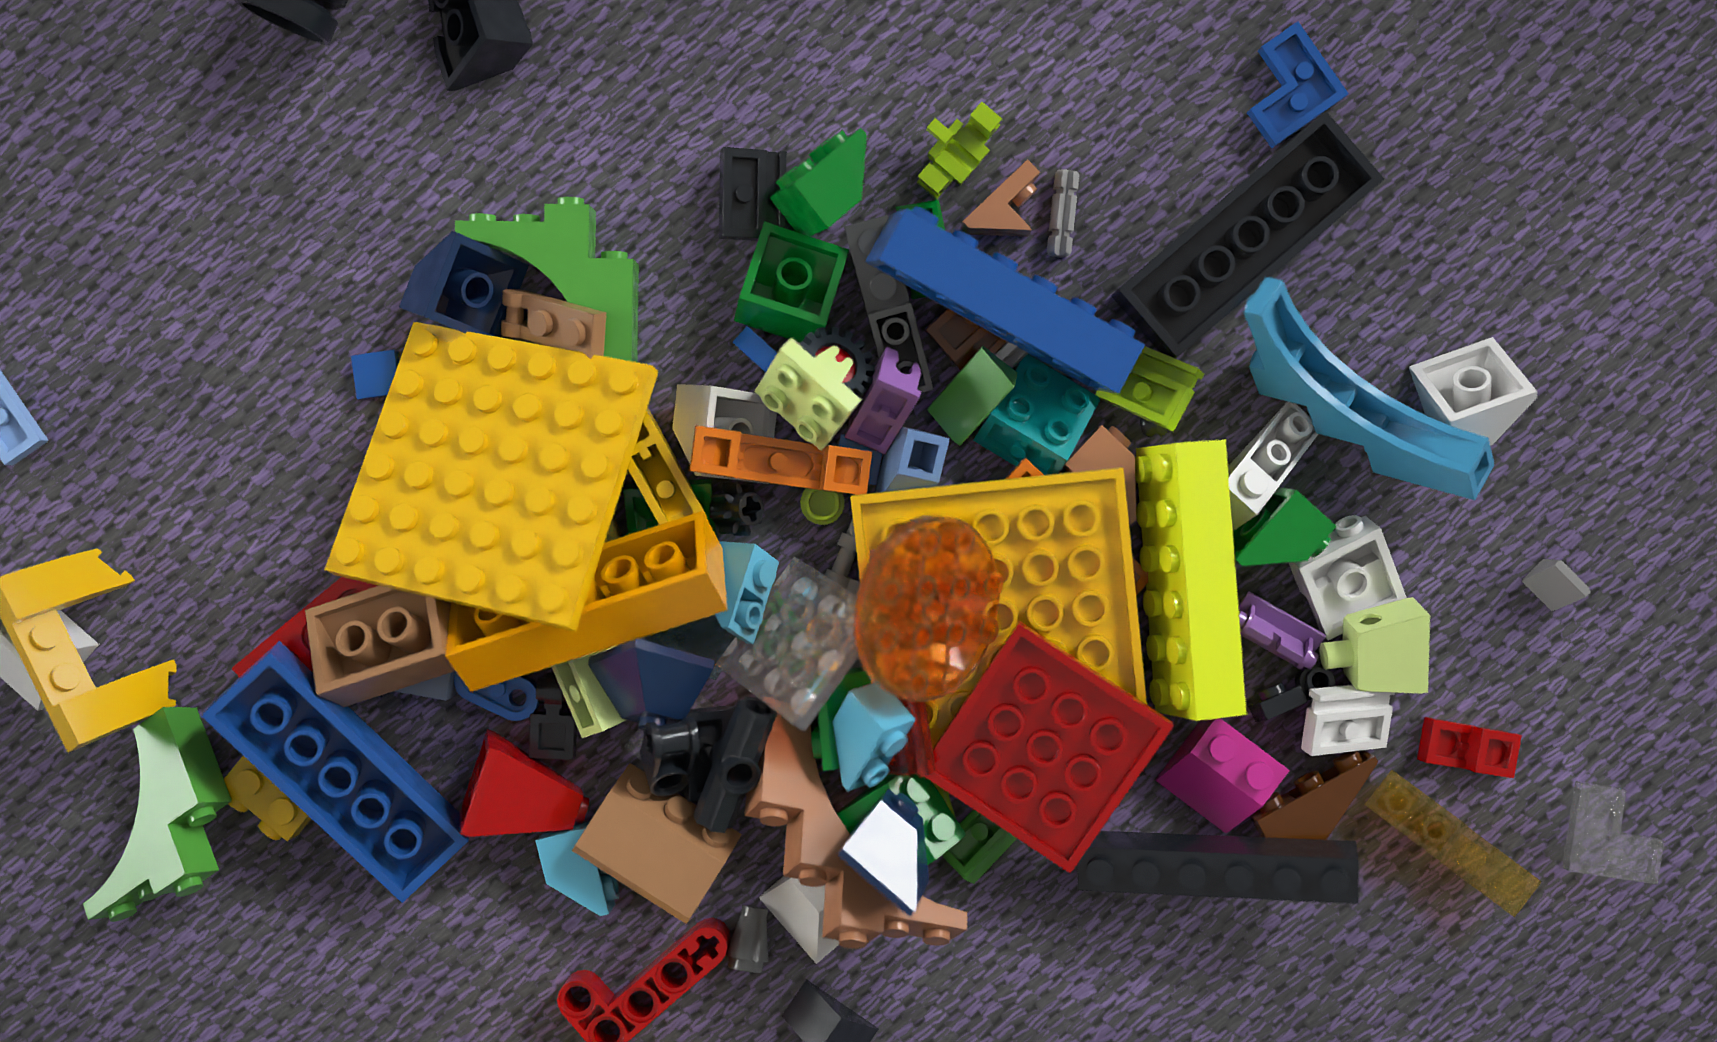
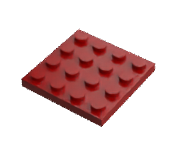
(1046, 746)

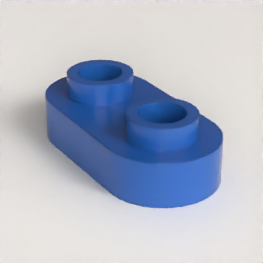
(499, 697)

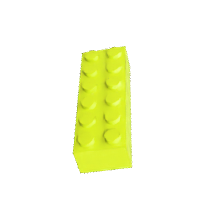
(1190, 580)

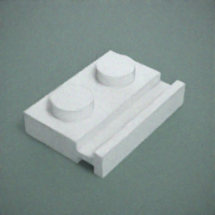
(1346, 720)

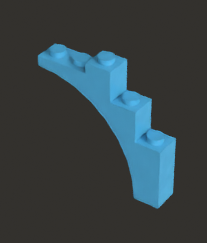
(1342, 405)

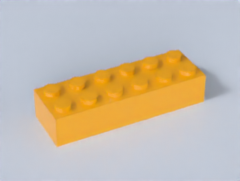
(638, 589)

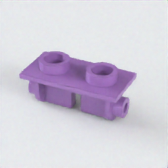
(1279, 632)

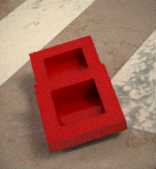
(1469, 747)

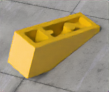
(660, 475)

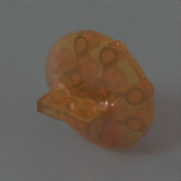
(925, 608)

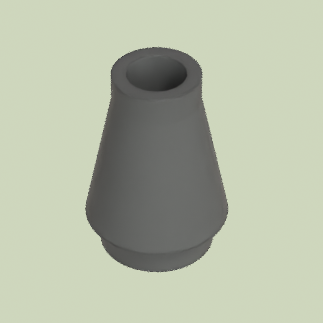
(749, 941)

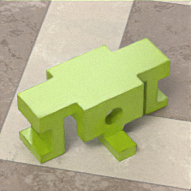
(957, 149)

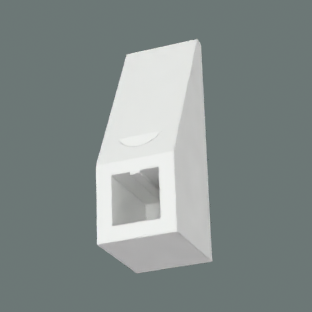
(1267, 461)

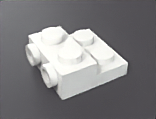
(1348, 575)

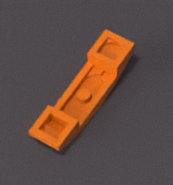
(779, 461)

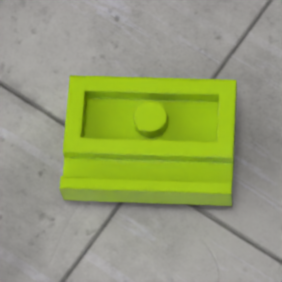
(1156, 389)

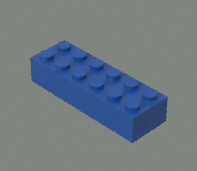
(1004, 301)
(338, 772)

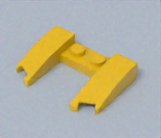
(32, 620)

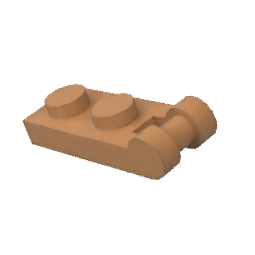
(553, 322)

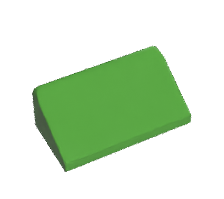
(972, 394)
(979, 847)

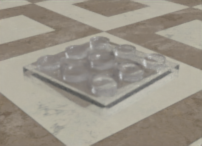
(799, 646)

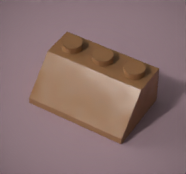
(377, 643)
(655, 845)

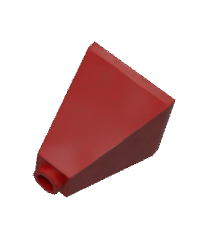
(517, 794)

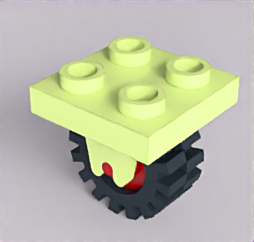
(817, 383)

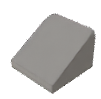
(1555, 584)

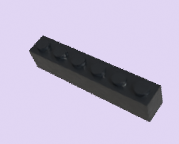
(1222, 867)

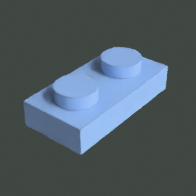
(18, 429)

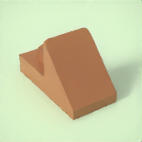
(995, 214)

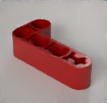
(653, 980)

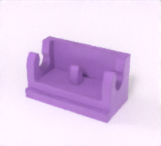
(884, 404)

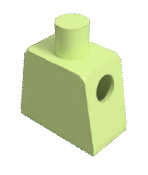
(1383, 648)

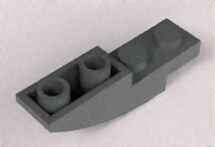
(886, 303)

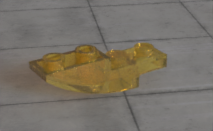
(1452, 843)

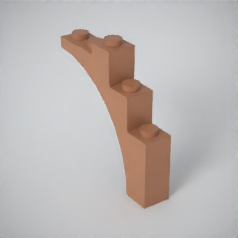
(853, 908)

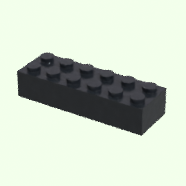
(1247, 236)

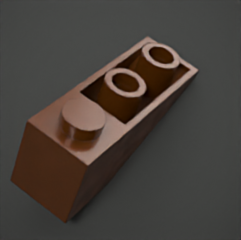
(1317, 800)

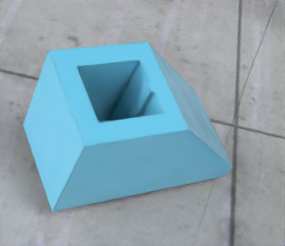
(748, 583)
(868, 735)
(573, 874)

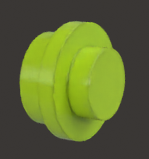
(821, 506)

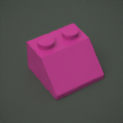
(1221, 774)

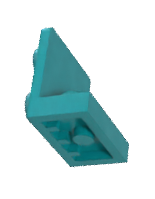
(1038, 418)

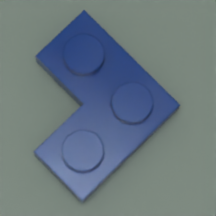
(1306, 84)

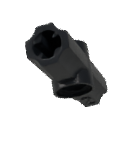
(735, 764)

